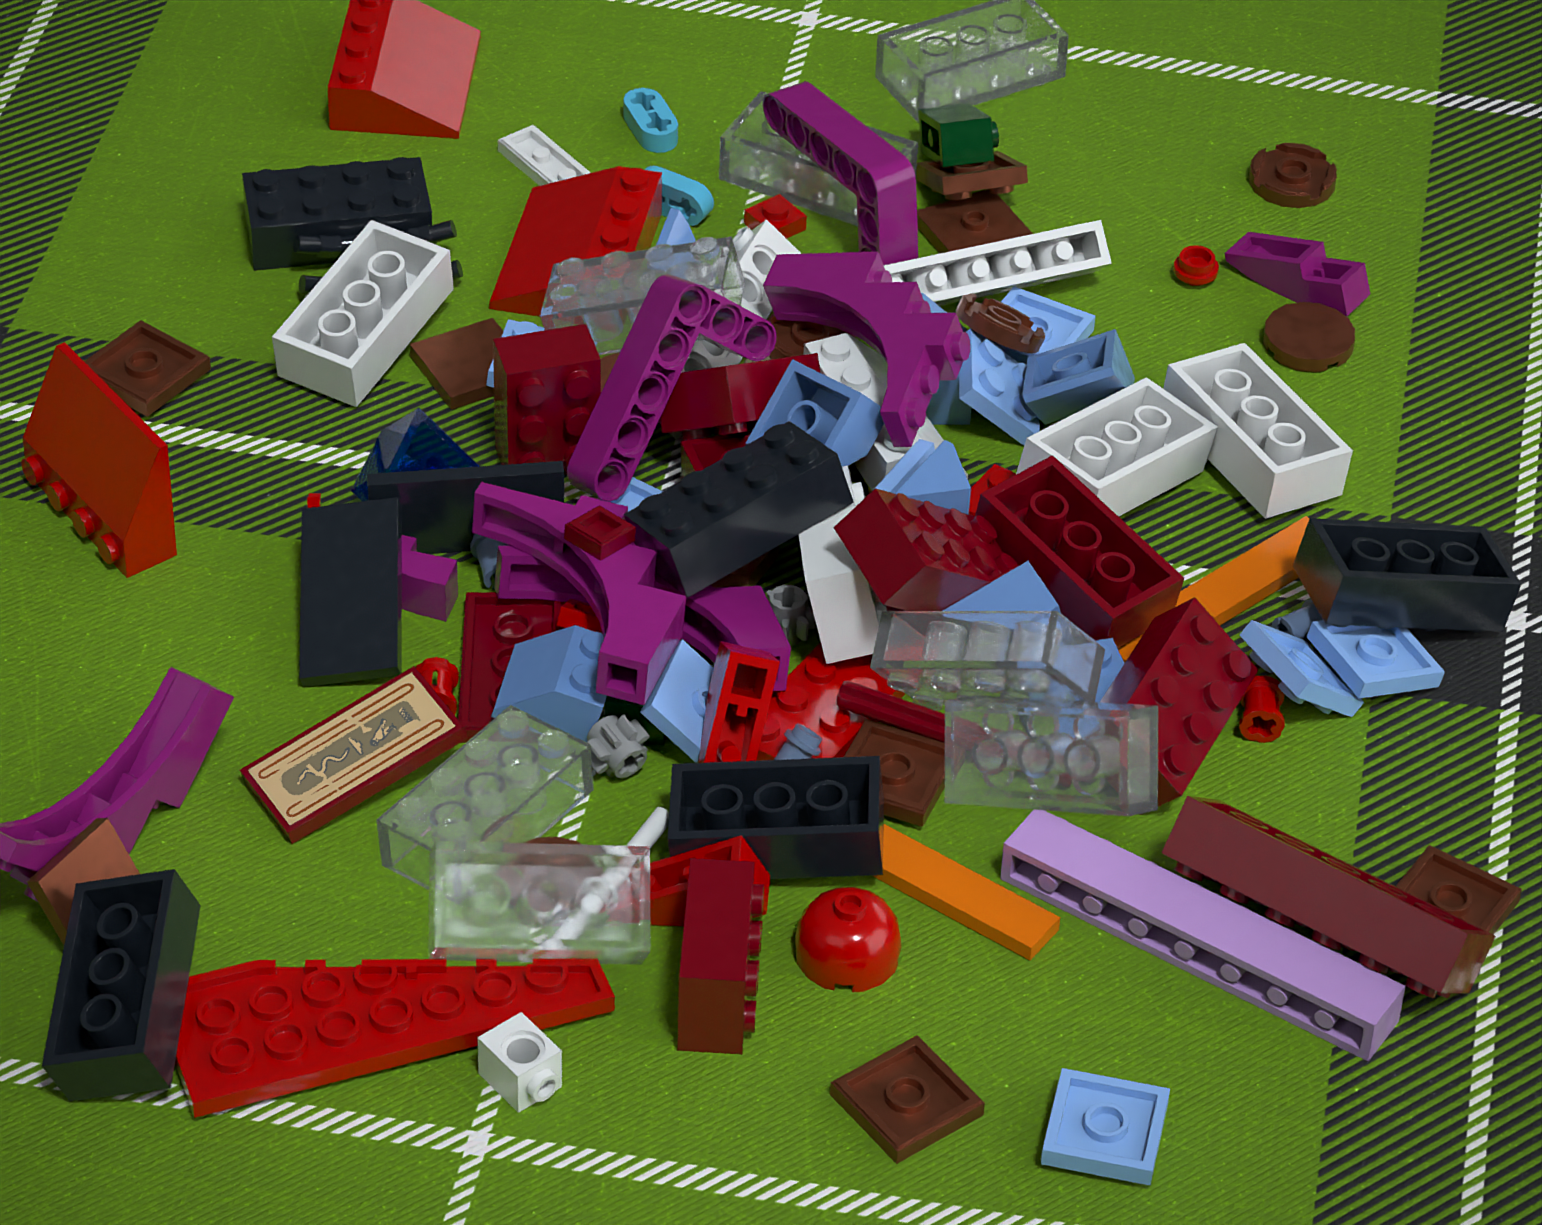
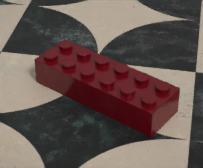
(1328, 895)

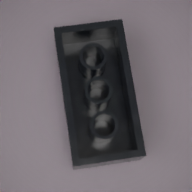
(329, 203)
(740, 507)
(1406, 575)
(792, 812)
(122, 986)

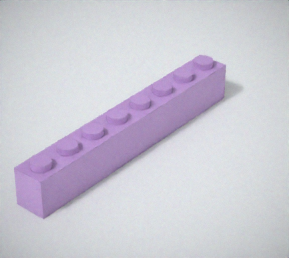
(1203, 933)

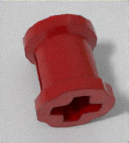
(446, 679)
(1262, 713)

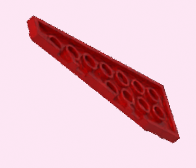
(289, 1029)

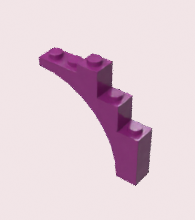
(891, 317)
(711, 615)
(636, 619)
(147, 768)

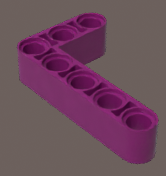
(856, 159)
(647, 372)

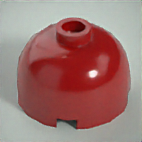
(848, 940)

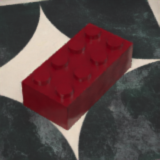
(921, 552)
(1082, 552)
(1193, 678)

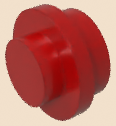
(1196, 265)

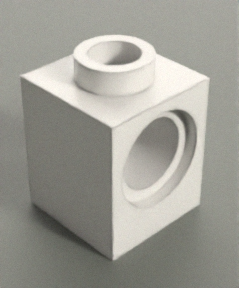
(520, 1062)

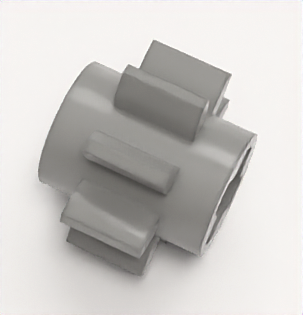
(793, 612)
(617, 746)

